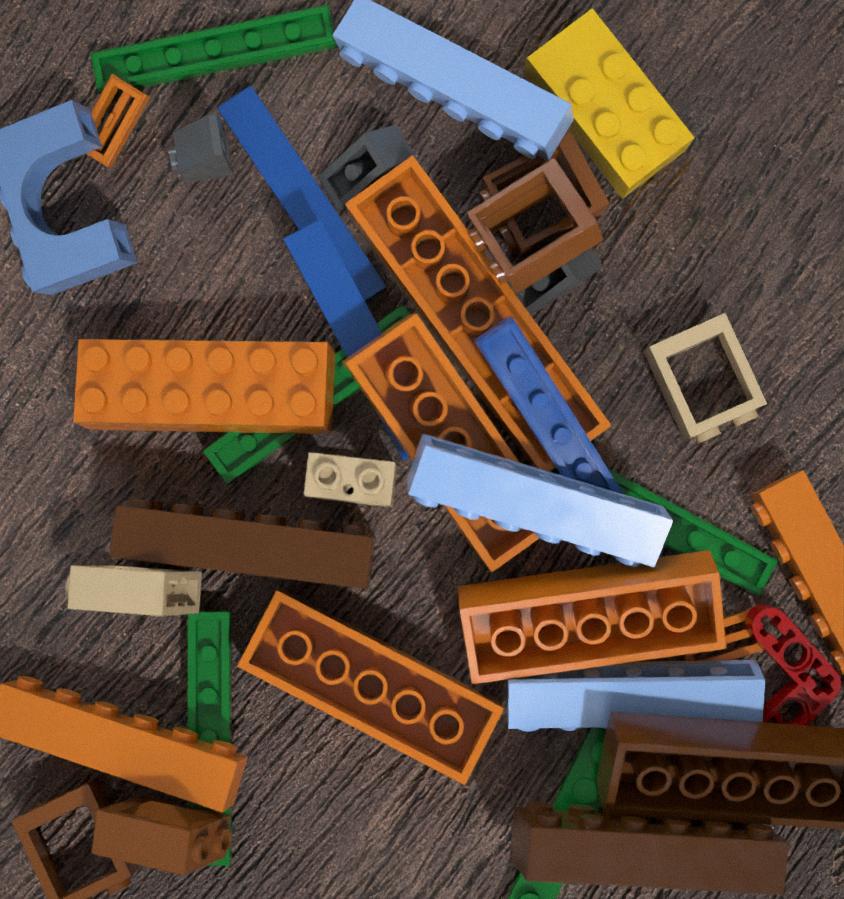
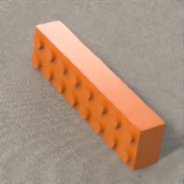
(459, 295)

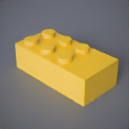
(614, 105)

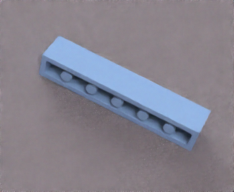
(453, 78)
(537, 501)
(649, 687)

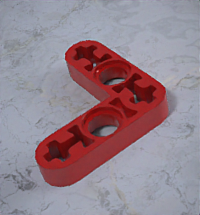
(801, 685)

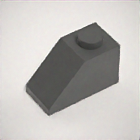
(201, 150)
(364, 164)
(559, 282)

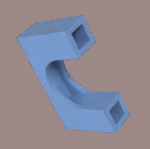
(27, 157)

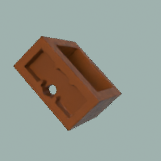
(578, 173)
(515, 200)
(25, 825)
(161, 834)

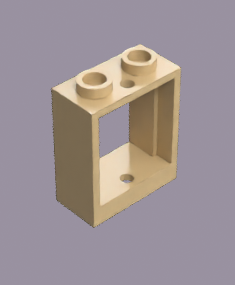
(657, 359)
(332, 476)
(134, 590)

